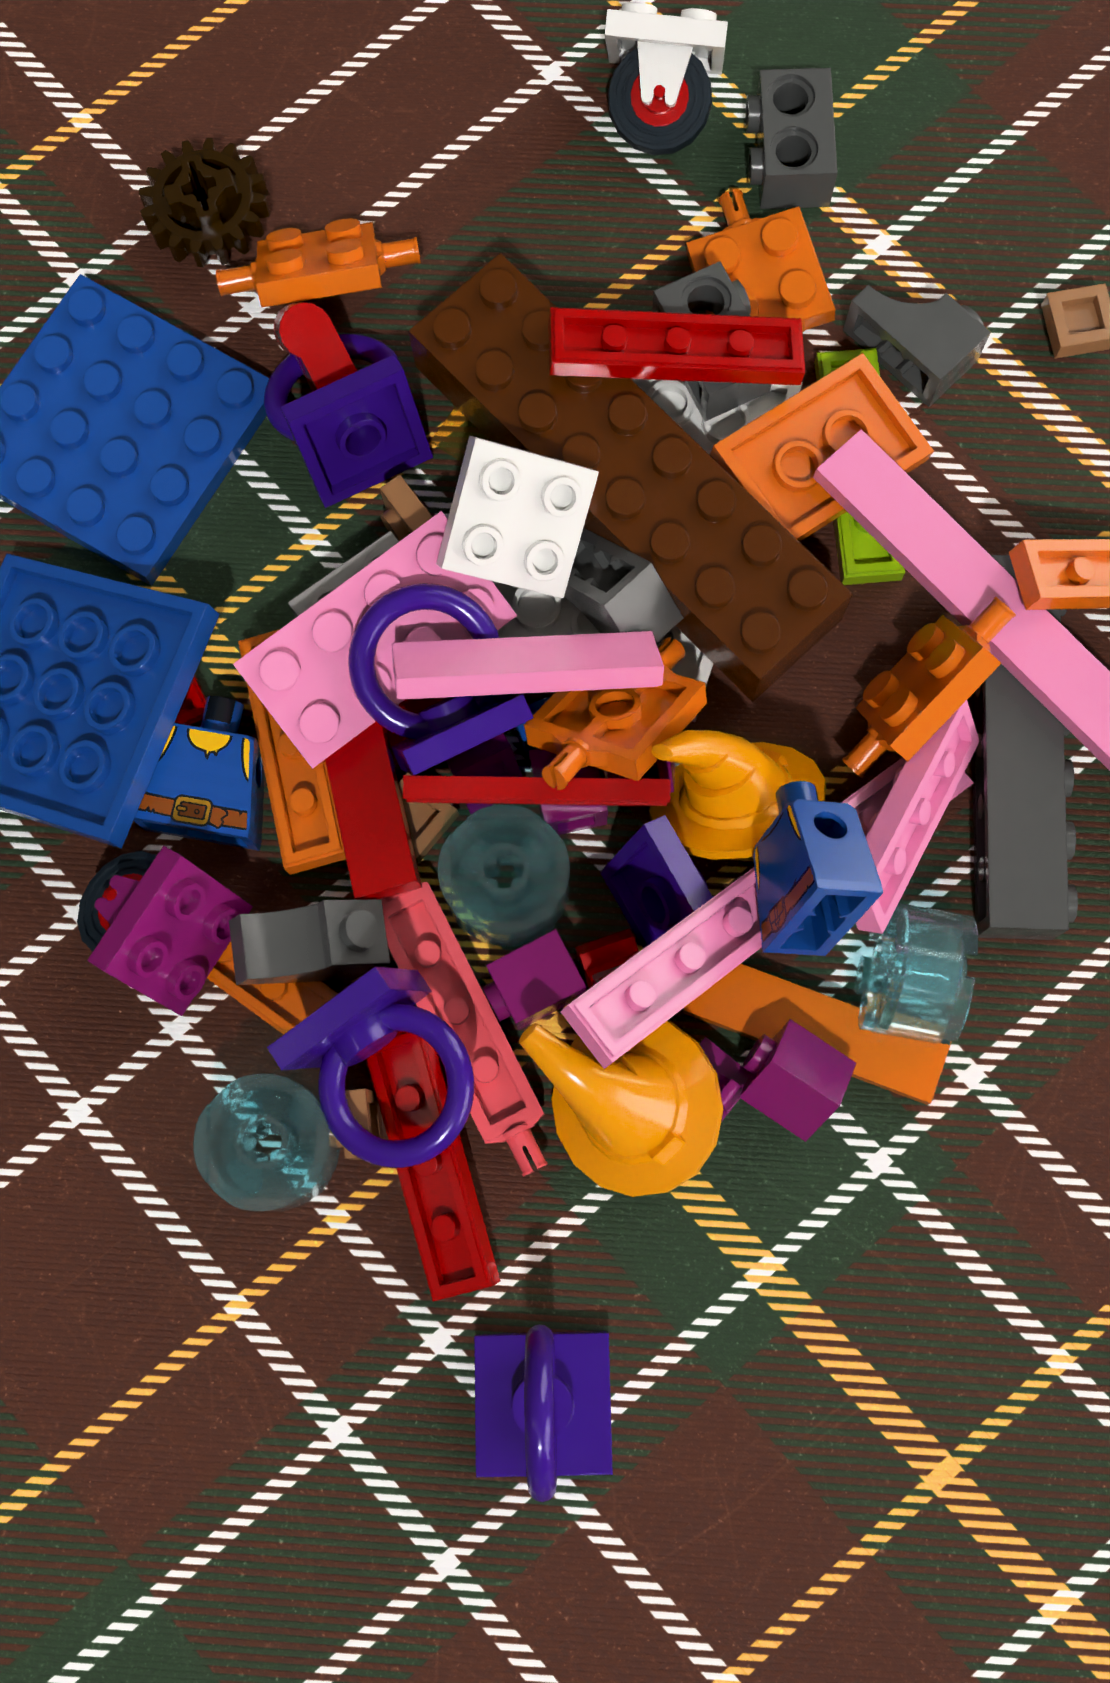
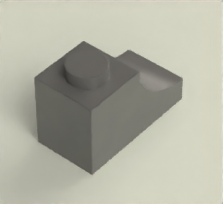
(918, 342)
(619, 589)
(309, 943)

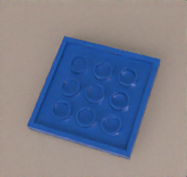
(122, 427)
(89, 692)

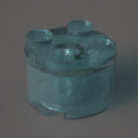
(475, 856)
(918, 975)
(228, 1138)

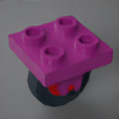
(157, 924)

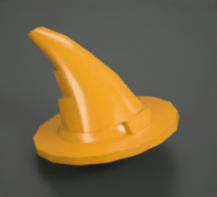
(728, 790)
(642, 1118)

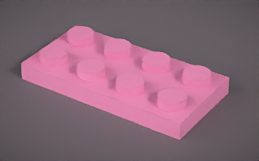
(304, 665)

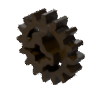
(175, 203)

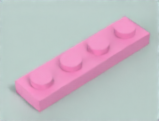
(913, 810)

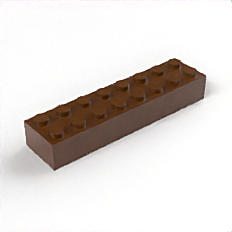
(732, 569)

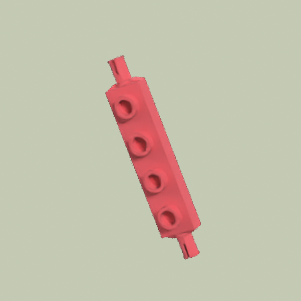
(503, 1098)

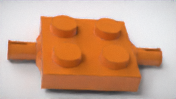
(771, 261)
(317, 263)
(926, 685)
(615, 725)

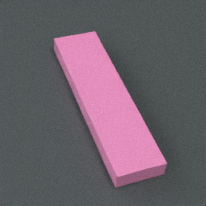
(526, 665)

